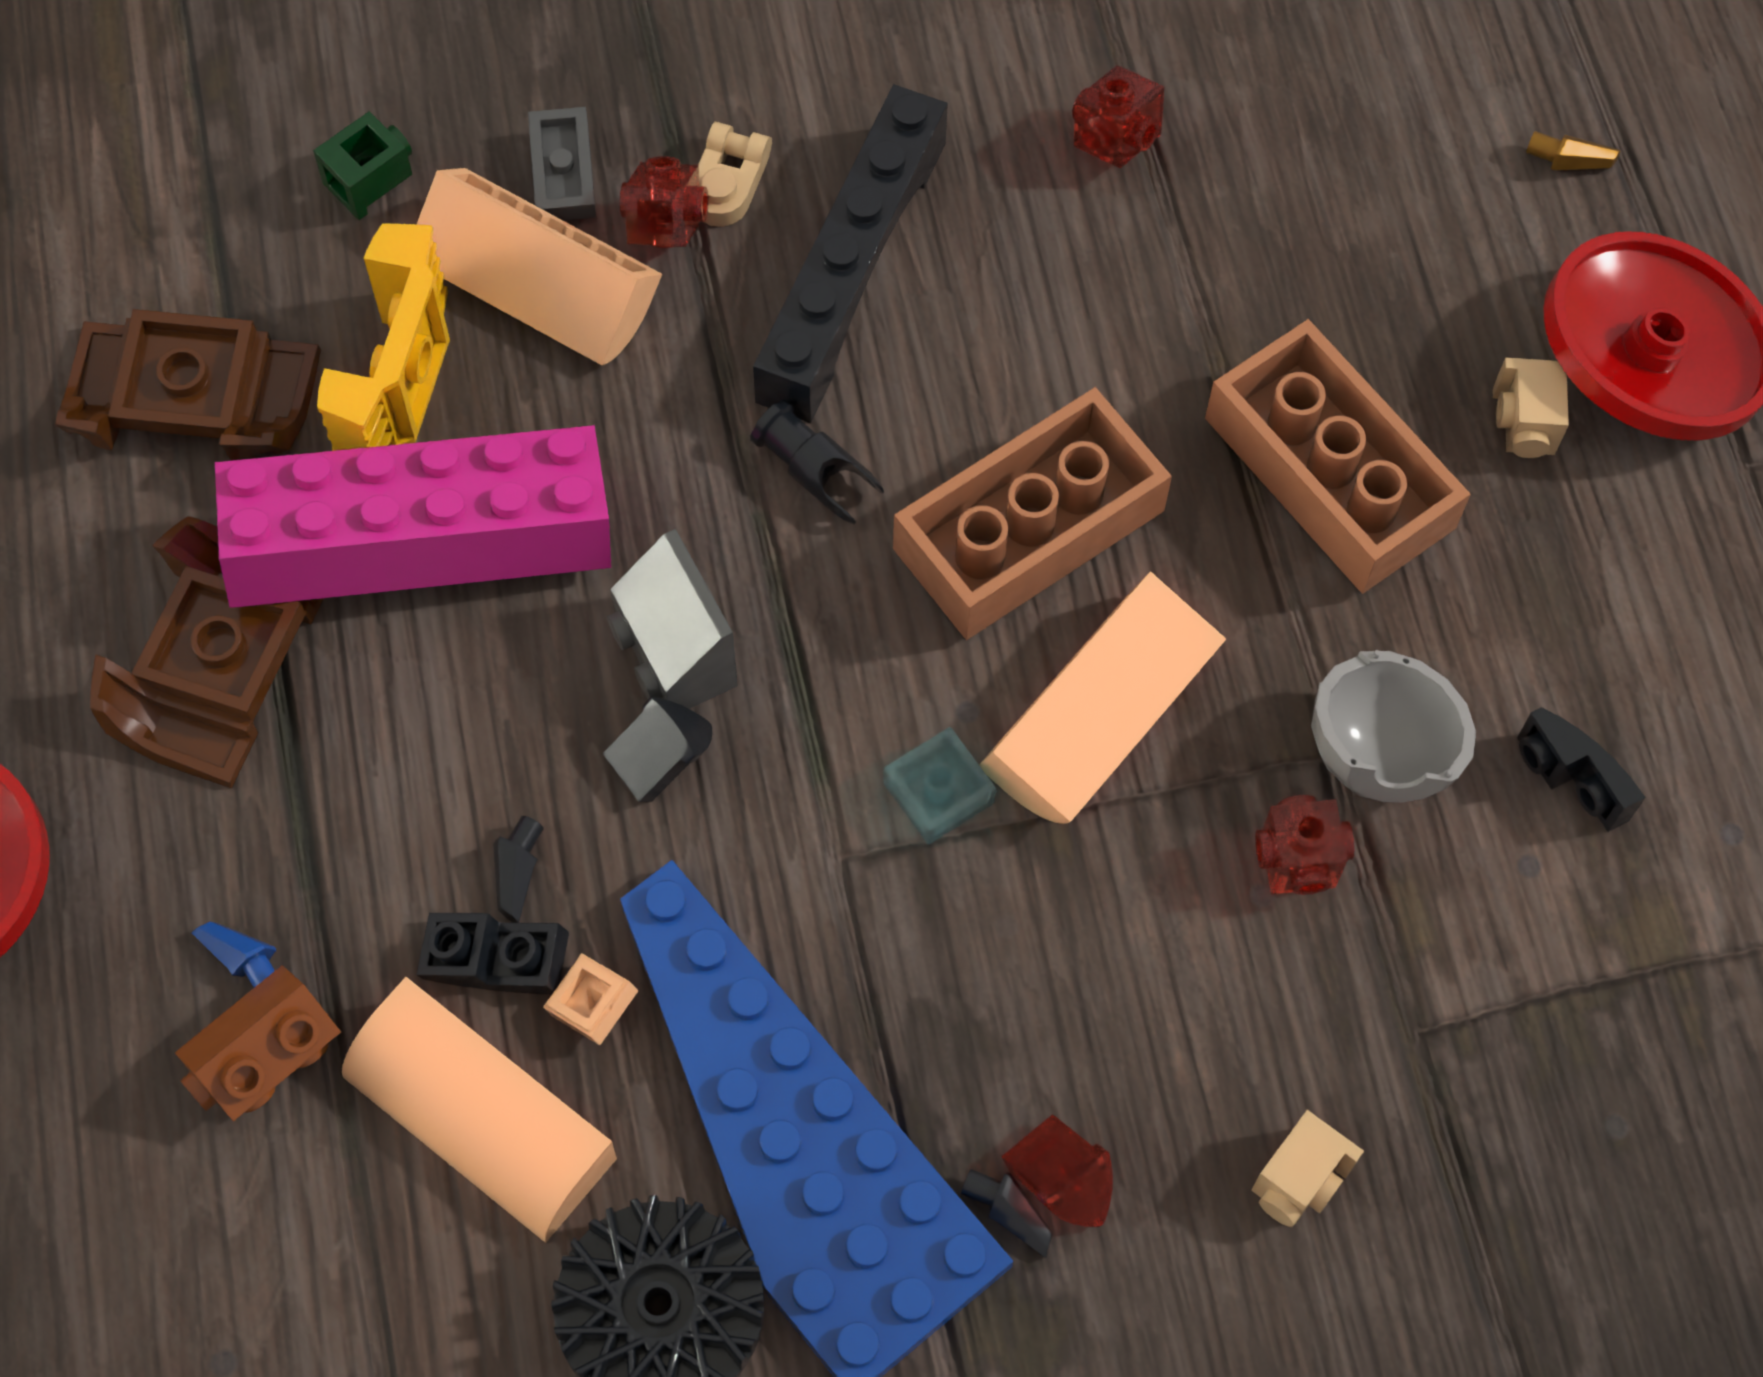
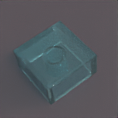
(939, 785)

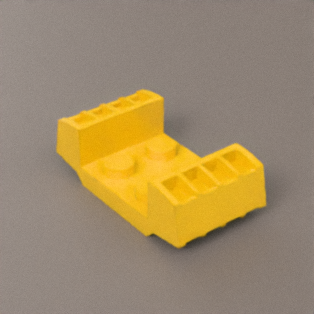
(405, 369)

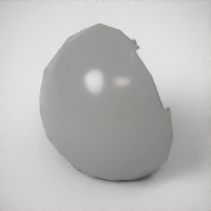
(1392, 727)

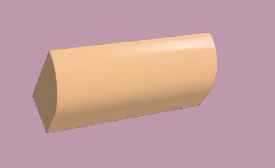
(536, 265)
(1102, 702)
(477, 1109)

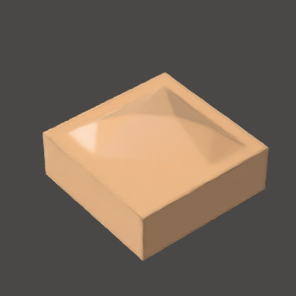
(590, 999)

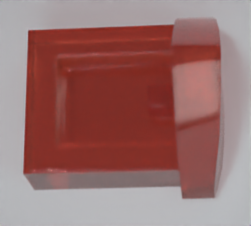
(1064, 1172)

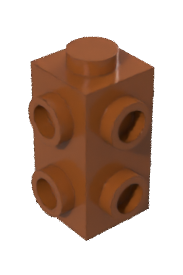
(256, 1045)

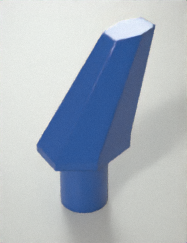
(237, 951)

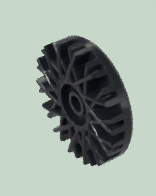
(652, 1253)

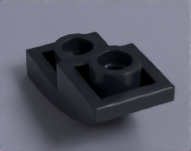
(1566, 753)
(491, 954)

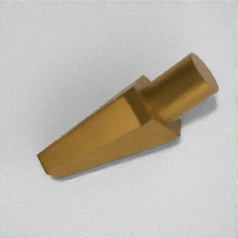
(1571, 152)

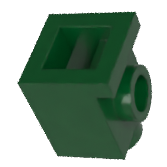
(363, 163)

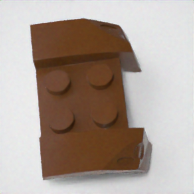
(189, 380)
(201, 668)

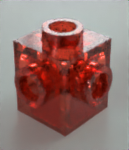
(1118, 116)
(663, 203)
(1304, 845)

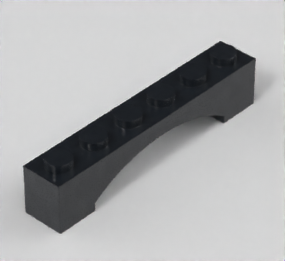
(815, 318)

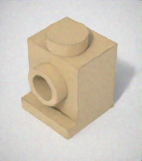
(1532, 405)
(1303, 1170)

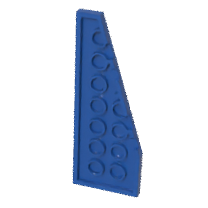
(829, 1191)

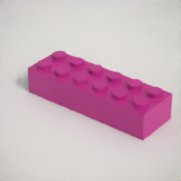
(411, 516)

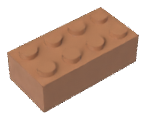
(1336, 455)
(1030, 512)

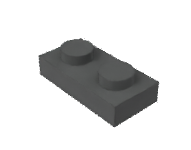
(562, 163)

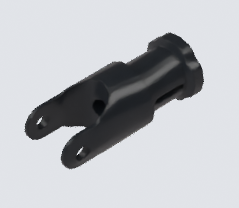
(808, 454)

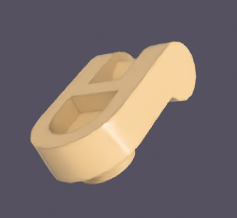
(730, 187)

